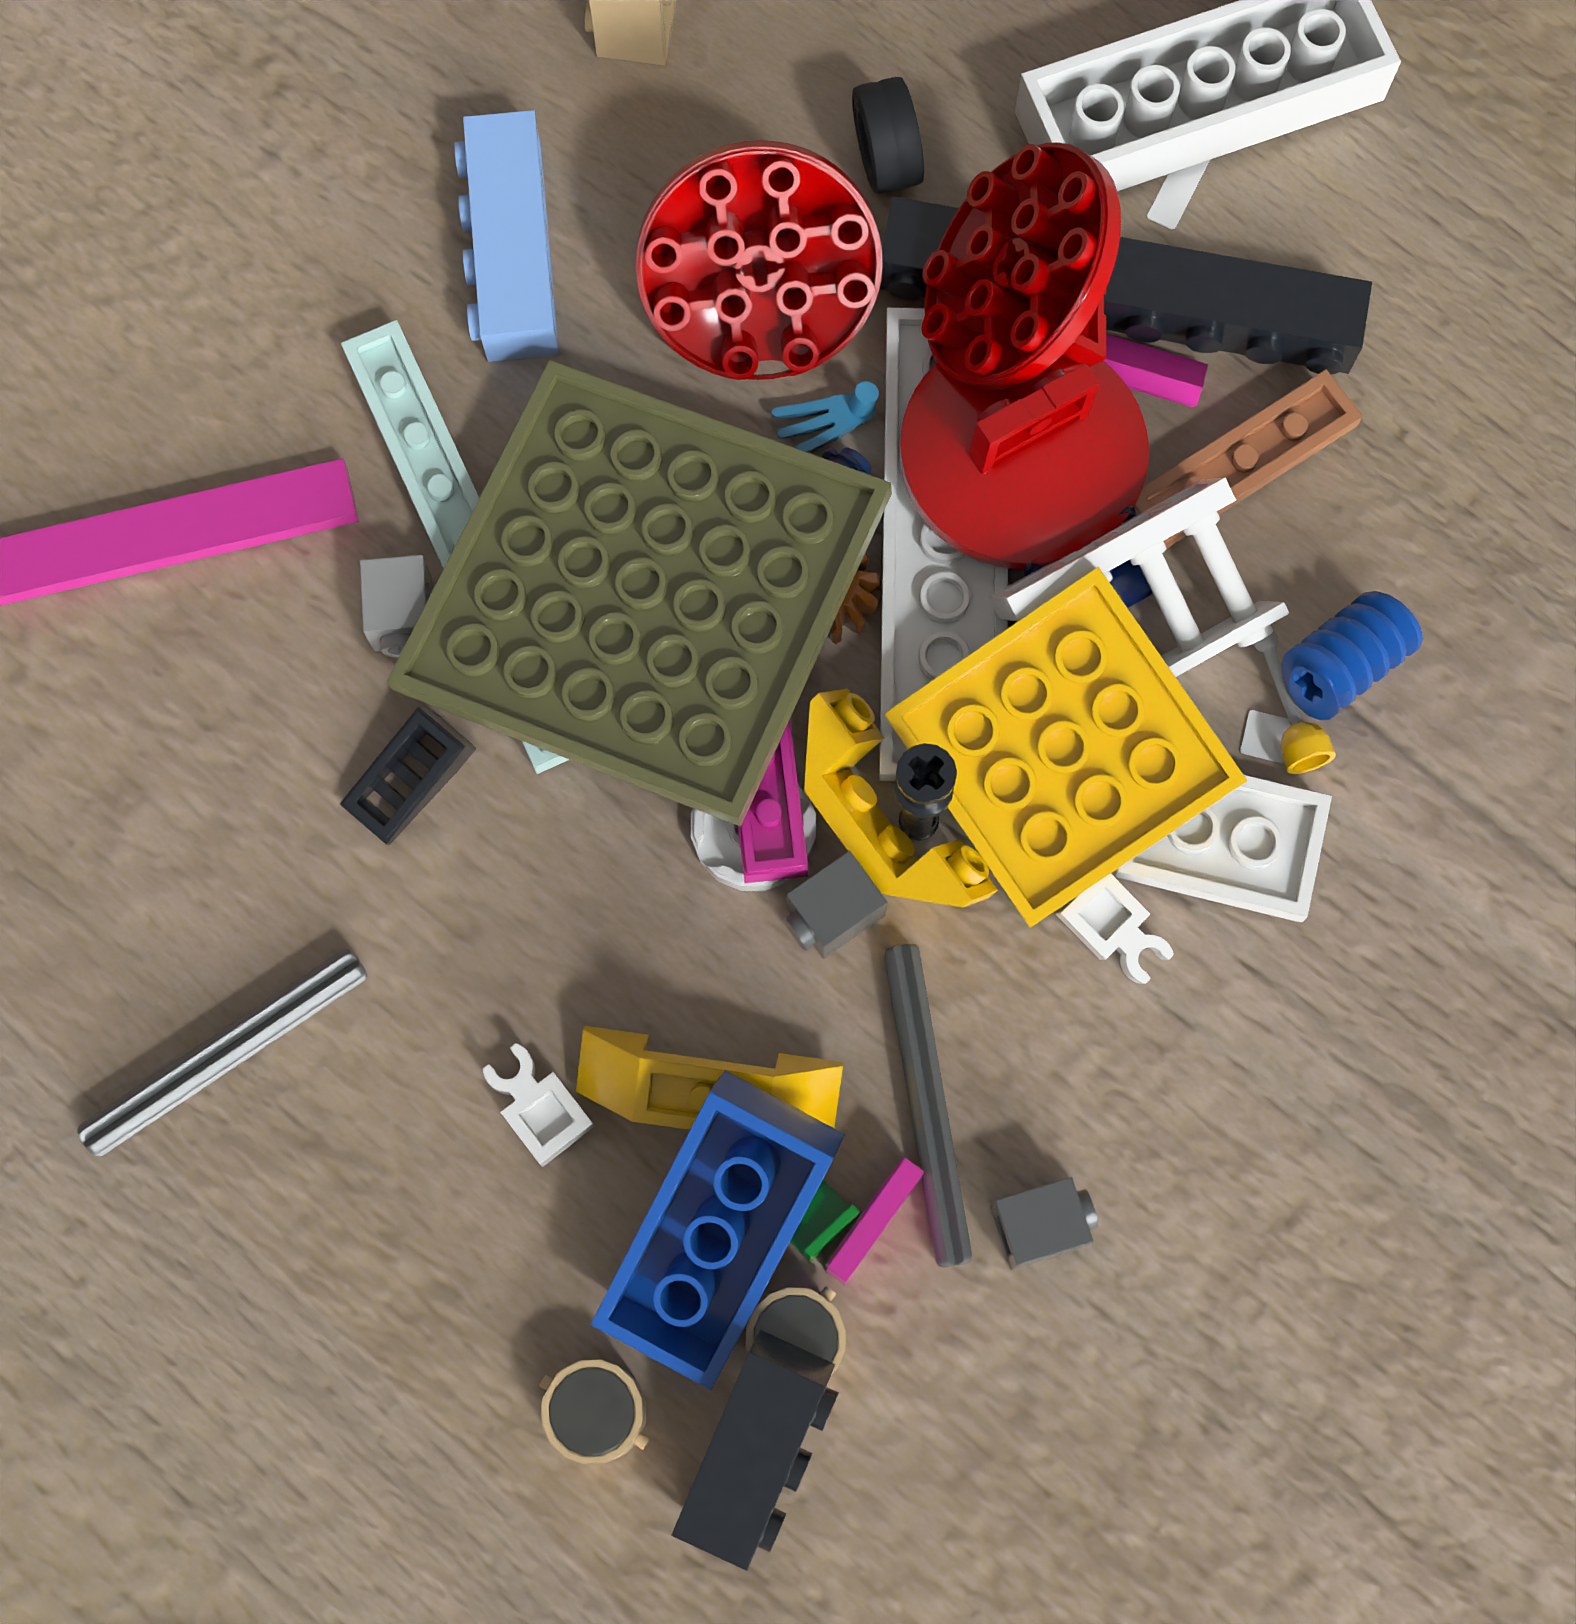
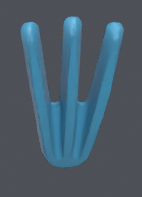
(841, 410)

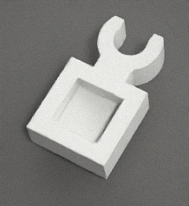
(1108, 921)
(543, 1112)

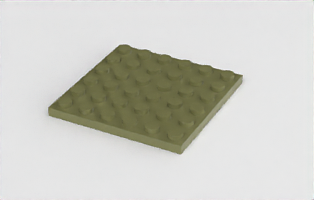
(642, 590)

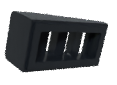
(406, 741)

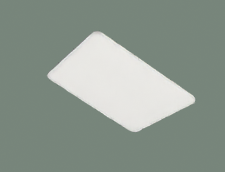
(1264, 735)

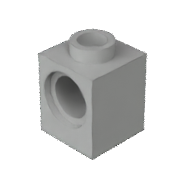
(393, 600)

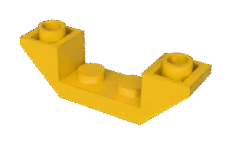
(838, 738)
(673, 1088)

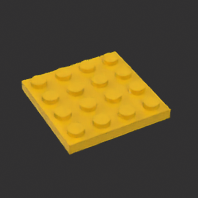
(1068, 746)

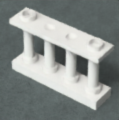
(1143, 543)

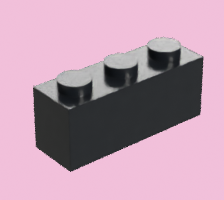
(757, 1451)

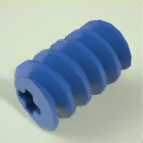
(1349, 654)

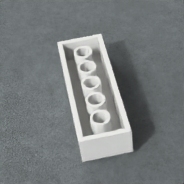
(1210, 84)

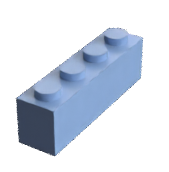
(509, 236)

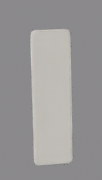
(1176, 195)

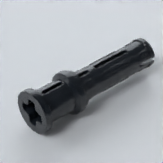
(924, 788)

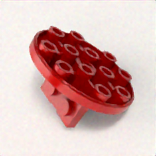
(758, 259)
(1024, 269)
(1026, 464)

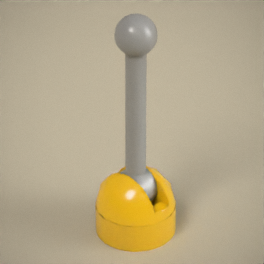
(1303, 744)

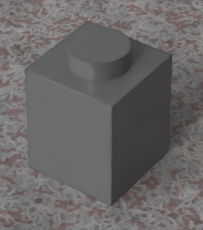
(834, 906)
(1044, 1222)

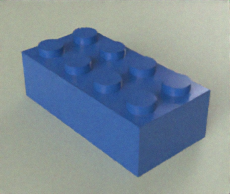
(717, 1229)

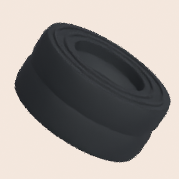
(888, 135)

